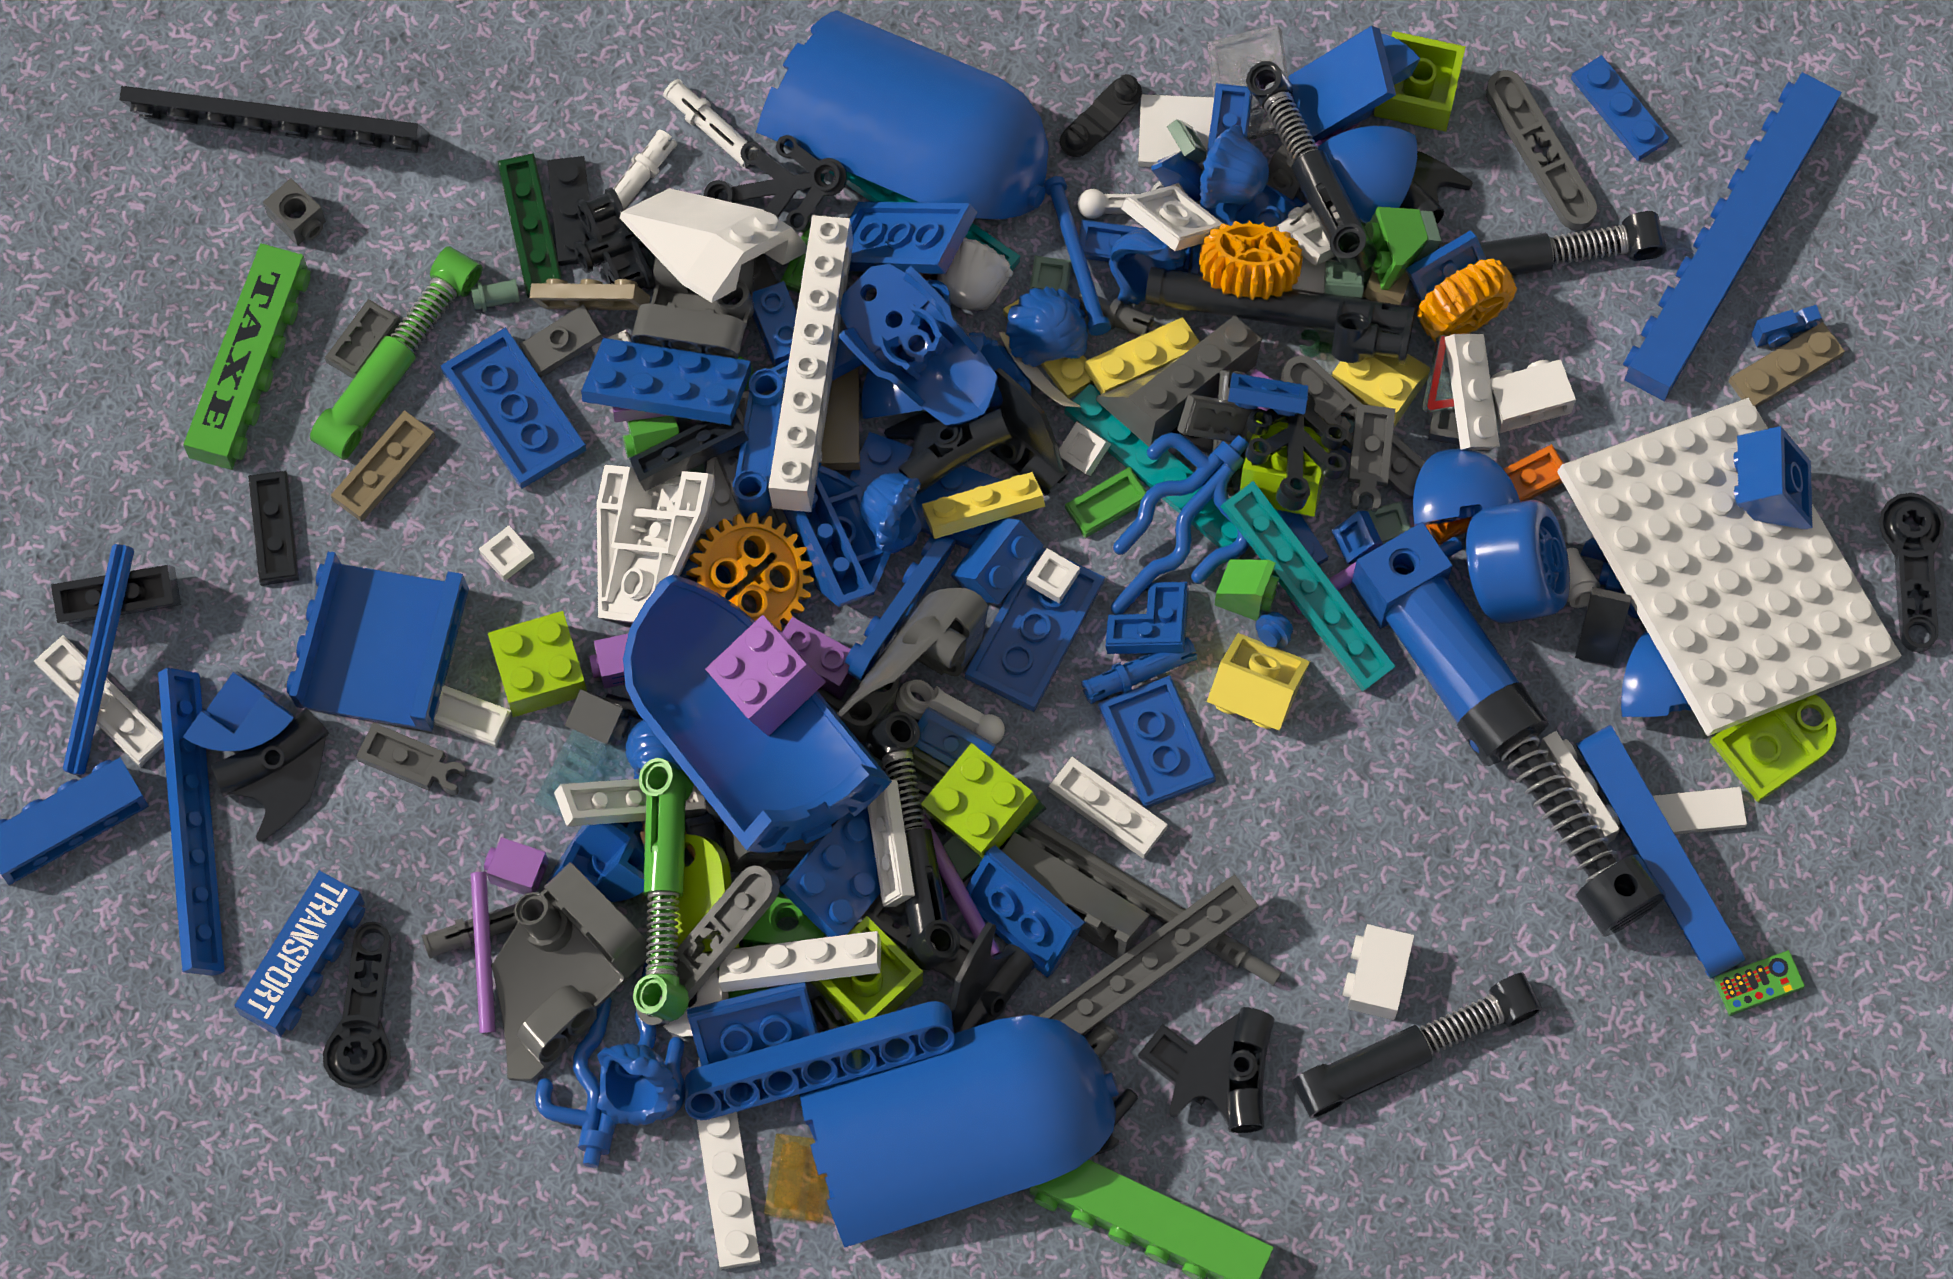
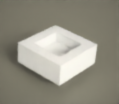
(1083, 448)
(506, 553)
(1053, 575)

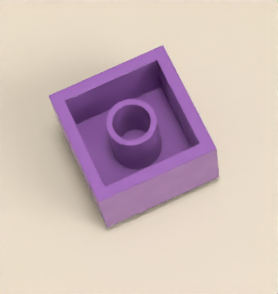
(765, 675)

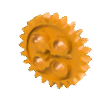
(727, 549)

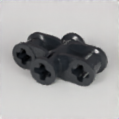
(608, 232)

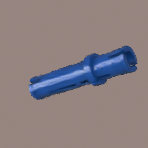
(1134, 672)

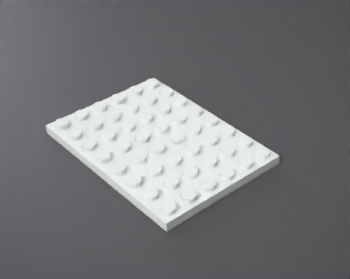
(1731, 602)

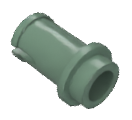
(494, 294)

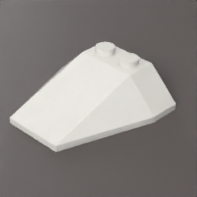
(709, 238)
(645, 535)

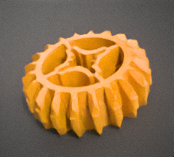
(1250, 260)
(1467, 299)

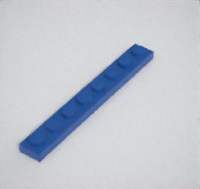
(190, 826)

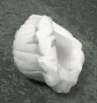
(976, 276)

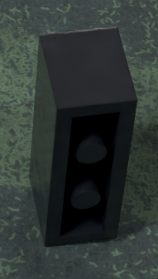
(145, 591)

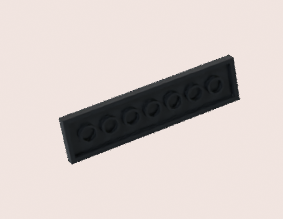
(262, 117)

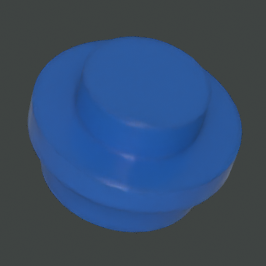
(1274, 630)

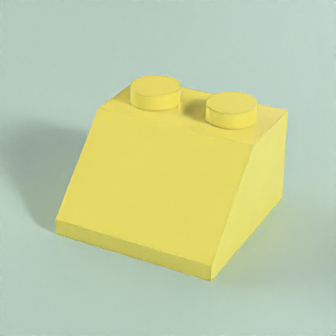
(1383, 381)
(1257, 682)

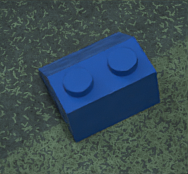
(1773, 479)

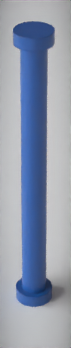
(1097, 322)

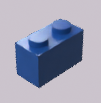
(997, 559)

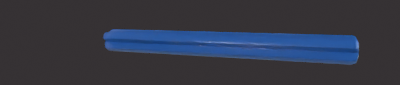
(98, 659)

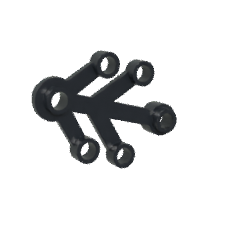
(784, 183)
(1294, 488)

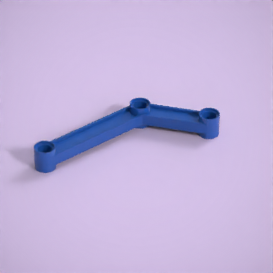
(763, 420)

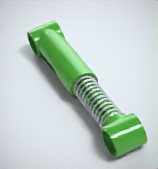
(343, 426)
(663, 886)

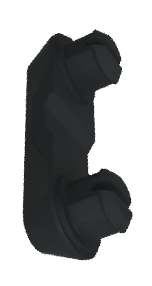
(1101, 117)

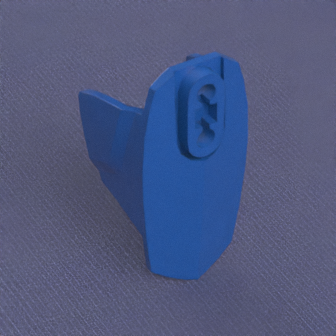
(923, 356)

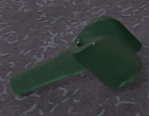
(1318, 347)

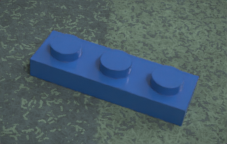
(1619, 108)

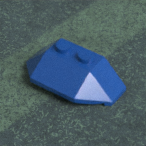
(838, 540)

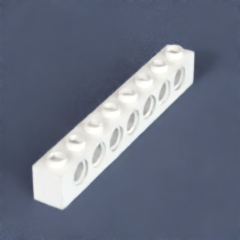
(811, 364)

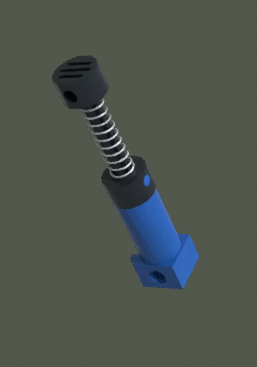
(1410, 591)

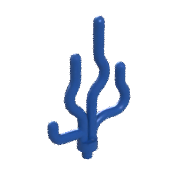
(1212, 476)
(597, 1127)

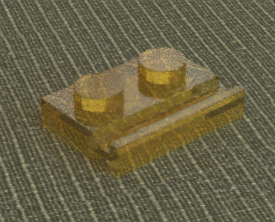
(794, 1182)

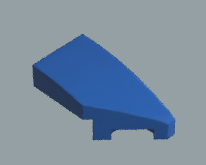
(1179, 170)

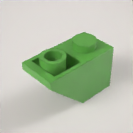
(1398, 241)
(1247, 587)

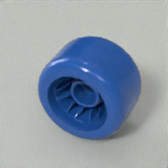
(1518, 561)

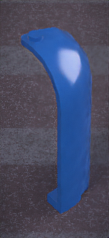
(910, 119)
(757, 783)
(959, 1127)

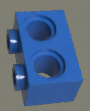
(775, 320)

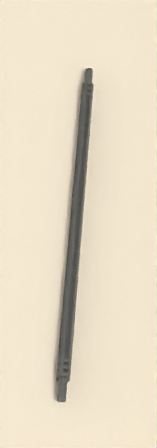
(1092, 865)

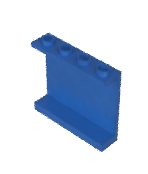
(377, 644)

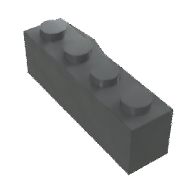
(1157, 400)
(1109, 920)

